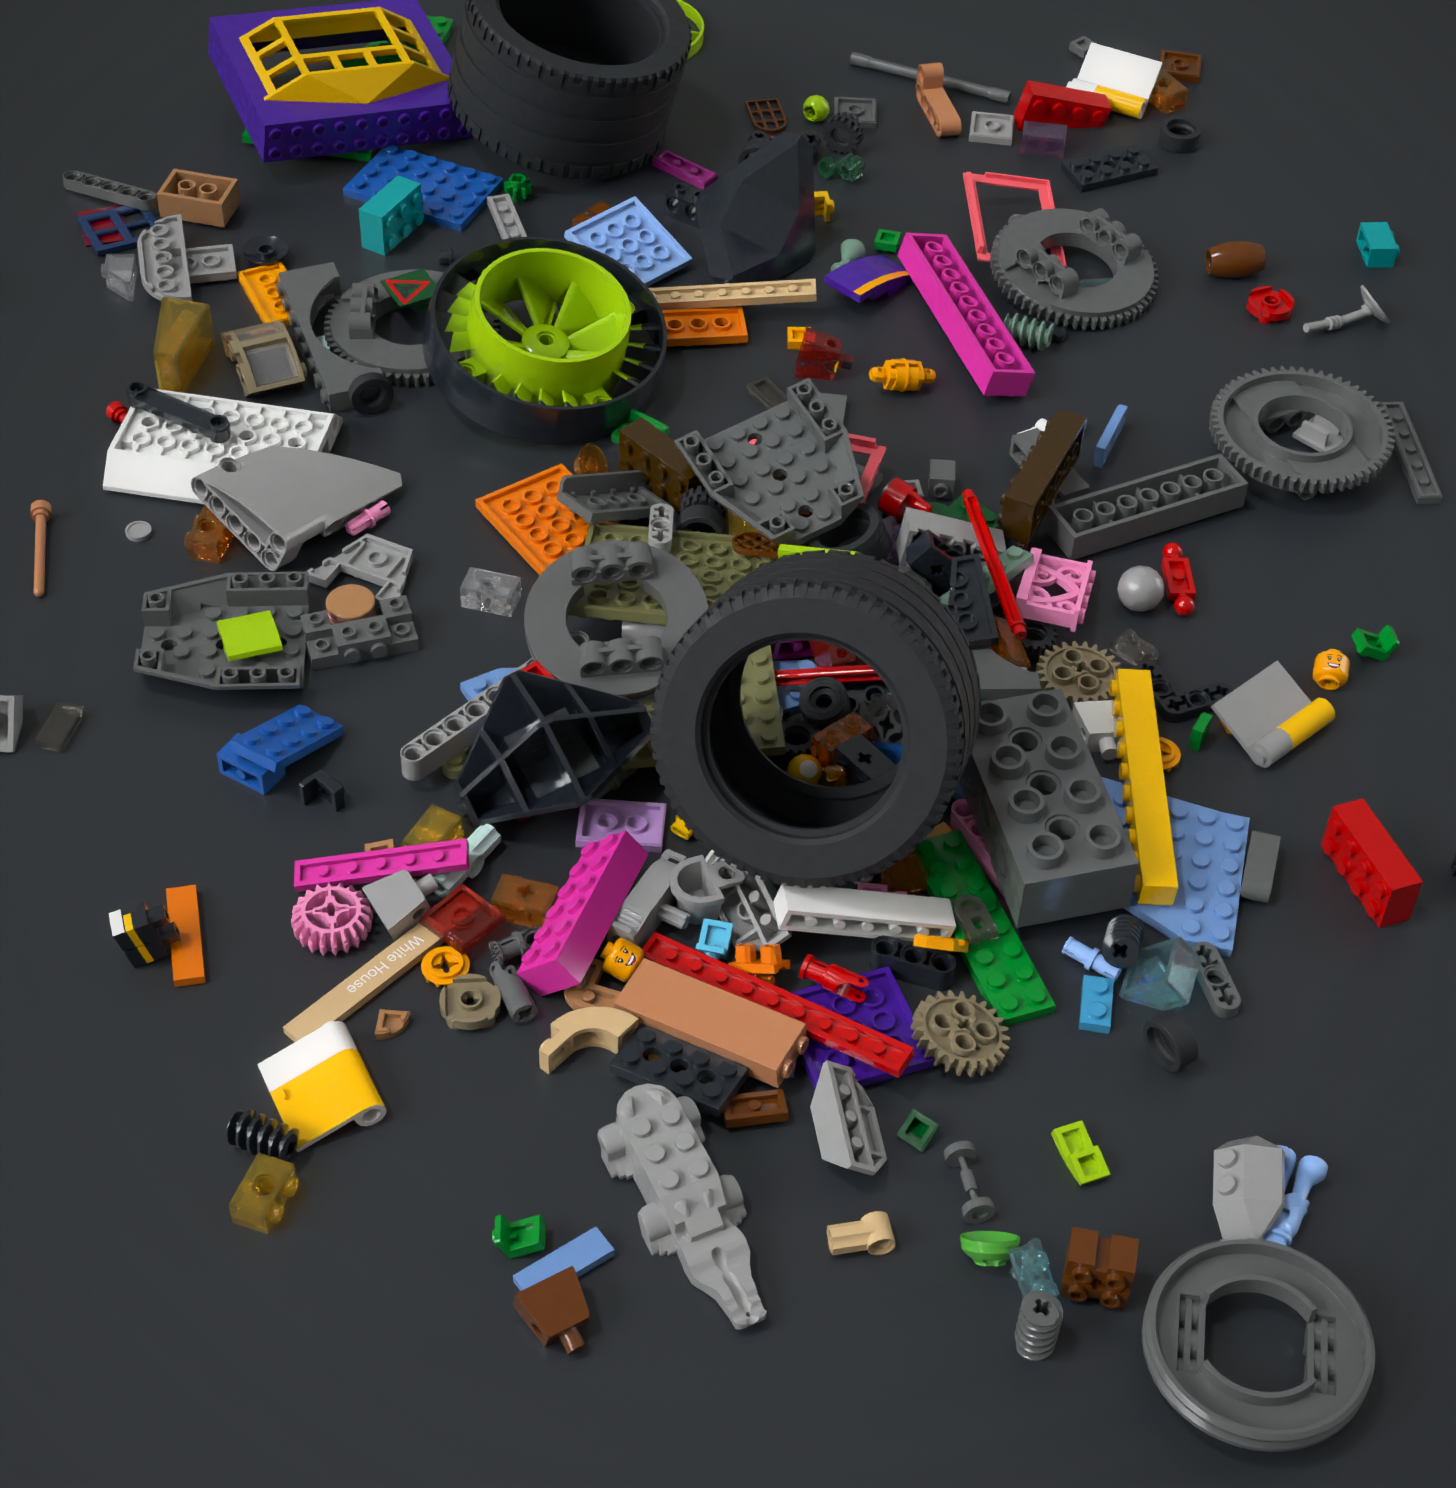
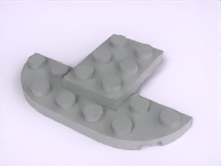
(170, 267)

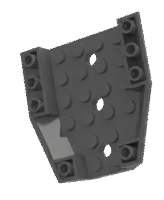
(798, 441)
(187, 617)

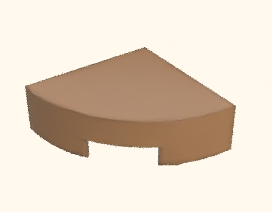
(391, 1023)

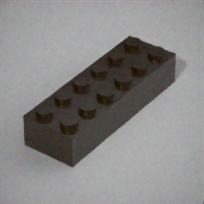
(1041, 476)

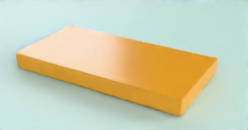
(260, 288)

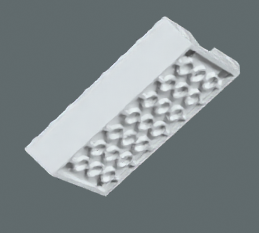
(163, 457)

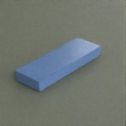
(1110, 436)
(581, 1253)

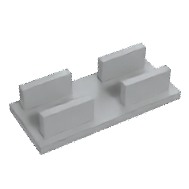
(1319, 434)

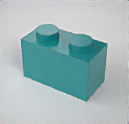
(1377, 244)

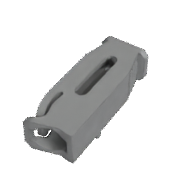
(649, 904)

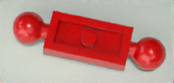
(1178, 579)

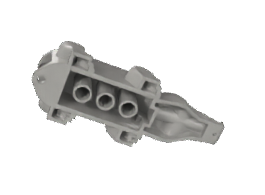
(687, 1201)

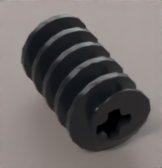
(1123, 941)
(261, 1136)

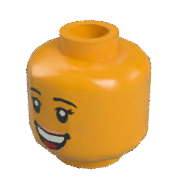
(1331, 669)
(621, 959)

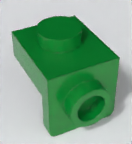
(1376, 645)
(519, 1236)

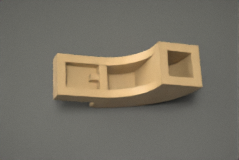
(586, 1028)

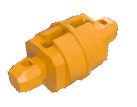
(902, 375)

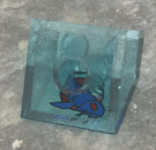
(1162, 975)

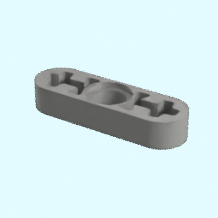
(661, 526)

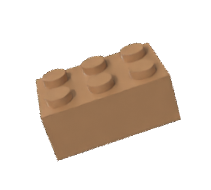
(199, 197)

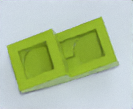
(1079, 1153)

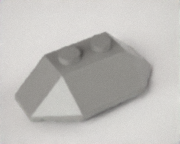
(751, 911)
(846, 1121)
(1248, 1187)

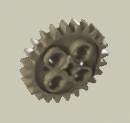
(1078, 671)
(960, 1033)

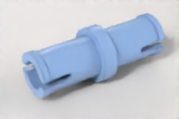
(1090, 958)

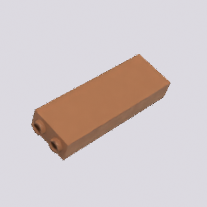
(715, 1021)

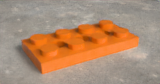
(709, 332)

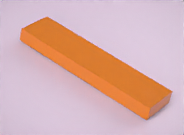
(187, 953)

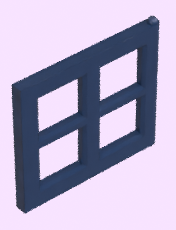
(114, 214)

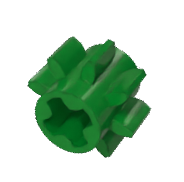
(518, 187)

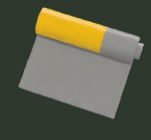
(1272, 715)

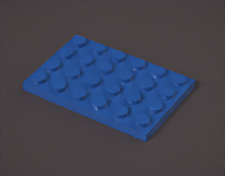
(449, 190)

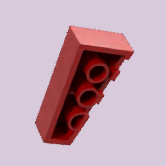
(1061, 106)

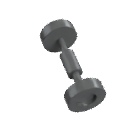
(978, 1208)

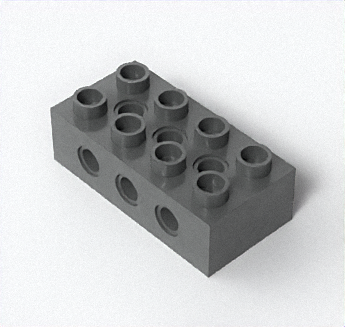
(1046, 812)

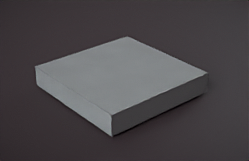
(991, 128)

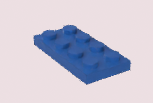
(286, 738)

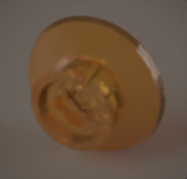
(590, 460)

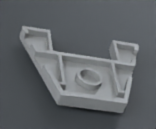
(371, 560)

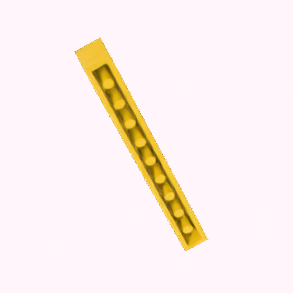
(1143, 786)

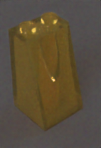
(181, 342)

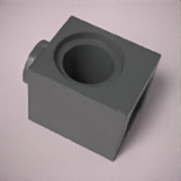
(941, 479)

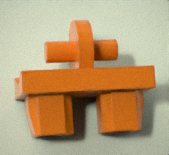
(770, 960)

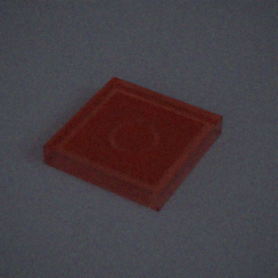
(462, 919)

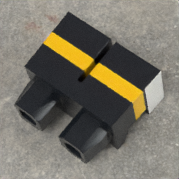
(144, 933)

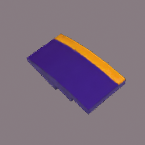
(868, 278)

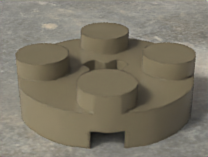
(475, 1016)

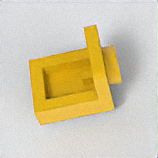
(823, 205)

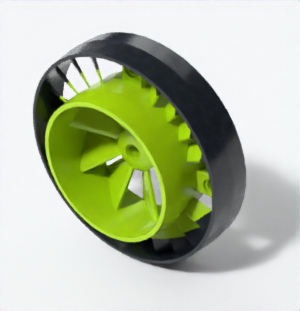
(559, 375)

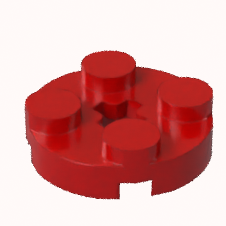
(1270, 304)

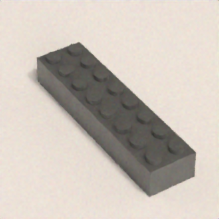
(1145, 506)

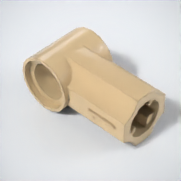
(869, 1234)

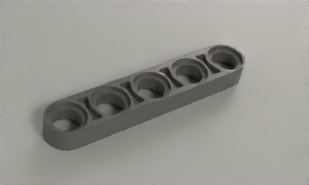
(110, 190)

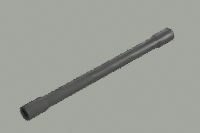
(989, 92)

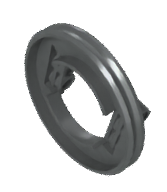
(623, 664)
(1336, 1345)

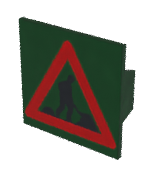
(411, 289)

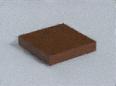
(1181, 65)

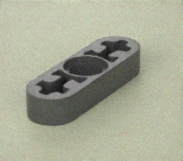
(1212, 991)

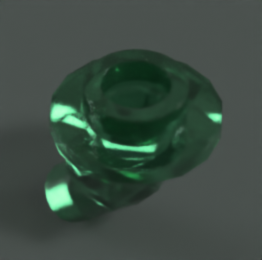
(828, 167)

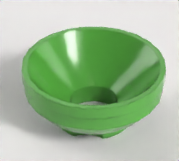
(989, 1247)

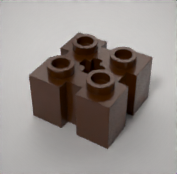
(1099, 1268)

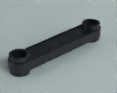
(179, 412)

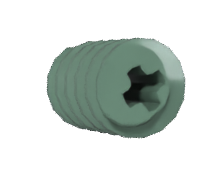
(1029, 333)

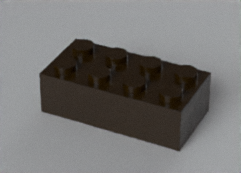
(659, 459)

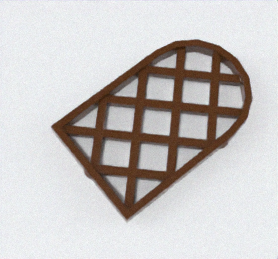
(752, 550)

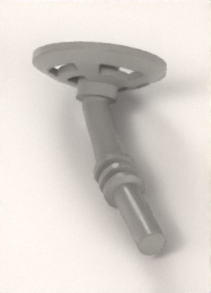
(1368, 309)

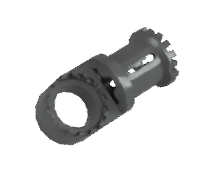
(512, 946)

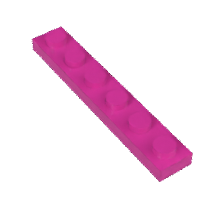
(378, 864)

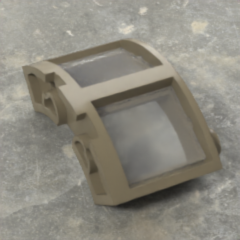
(264, 357)

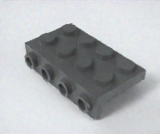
(607, 496)

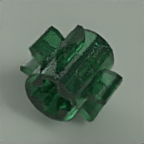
(851, 167)

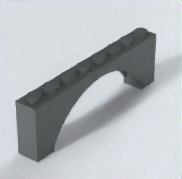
(304, 295)
(998, 676)

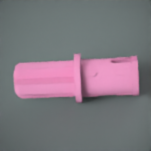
(367, 518)

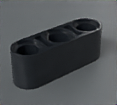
(913, 964)

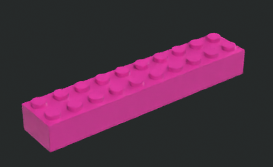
(966, 315)

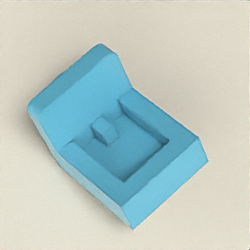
(715, 938)

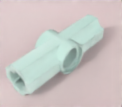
(481, 844)

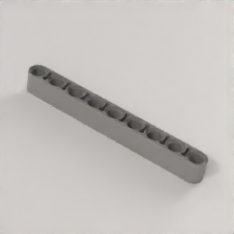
(454, 732)

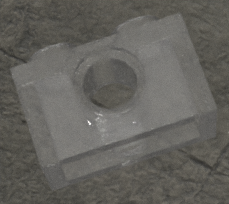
(490, 592)

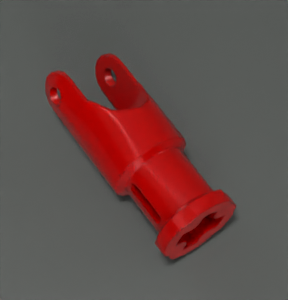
(834, 978)

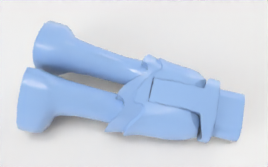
(1309, 1172)

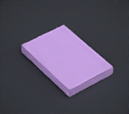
(641, 819)

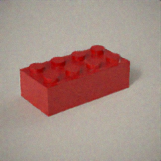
(1371, 863)

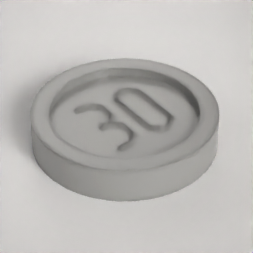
(138, 531)

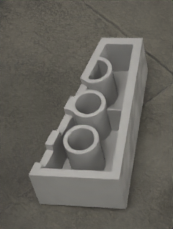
(953, 531)

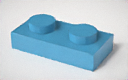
(1096, 1004)

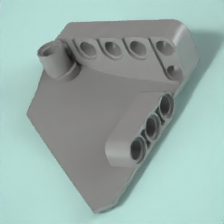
(288, 496)

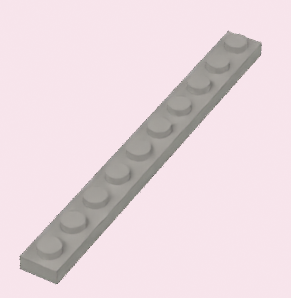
(508, 222)

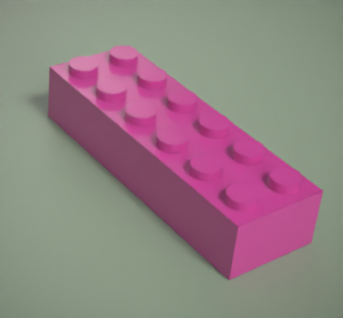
(582, 913)

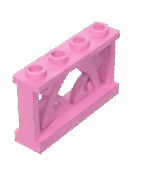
(1058, 571)

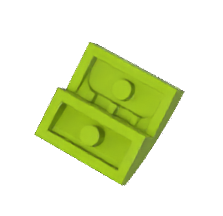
(249, 635)

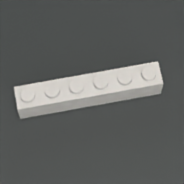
(862, 913)

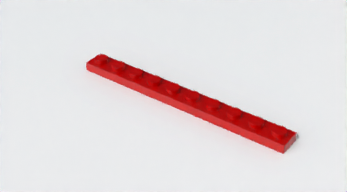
(820, 1022)

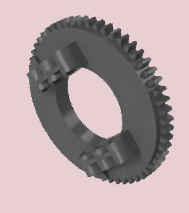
(1052, 290)
(352, 333)
(1286, 397)

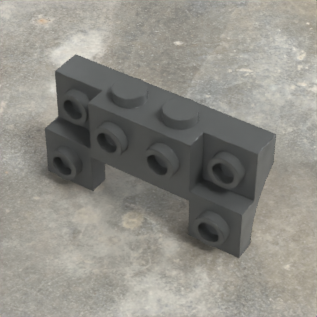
(361, 638)

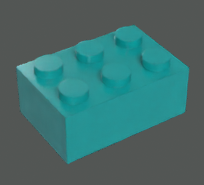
(391, 215)

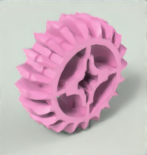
(332, 919)

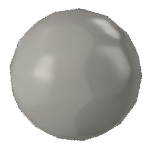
(1140, 588)

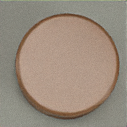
(350, 603)

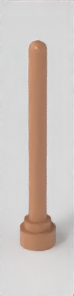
(40, 512)

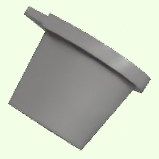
(699, 886)

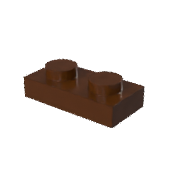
(756, 1108)

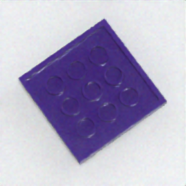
(881, 1011)

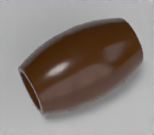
(1235, 259)

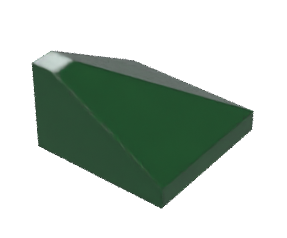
(918, 1130)

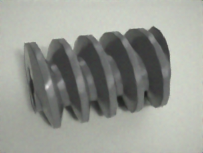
(1038, 1325)

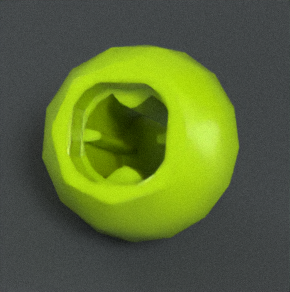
(816, 108)

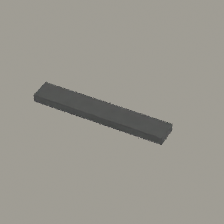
(1412, 456)

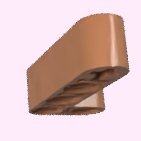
(935, 100)

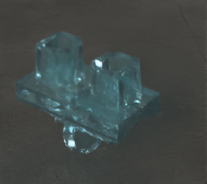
(1032, 1268)

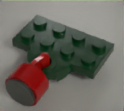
(900, 494)

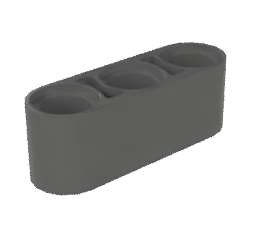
(1259, 866)

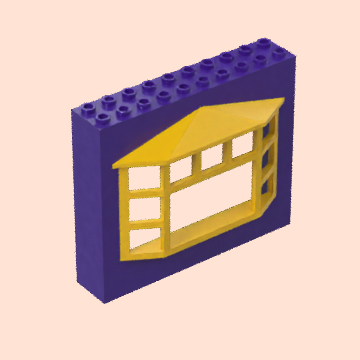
(338, 106)

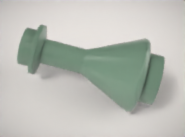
(850, 250)

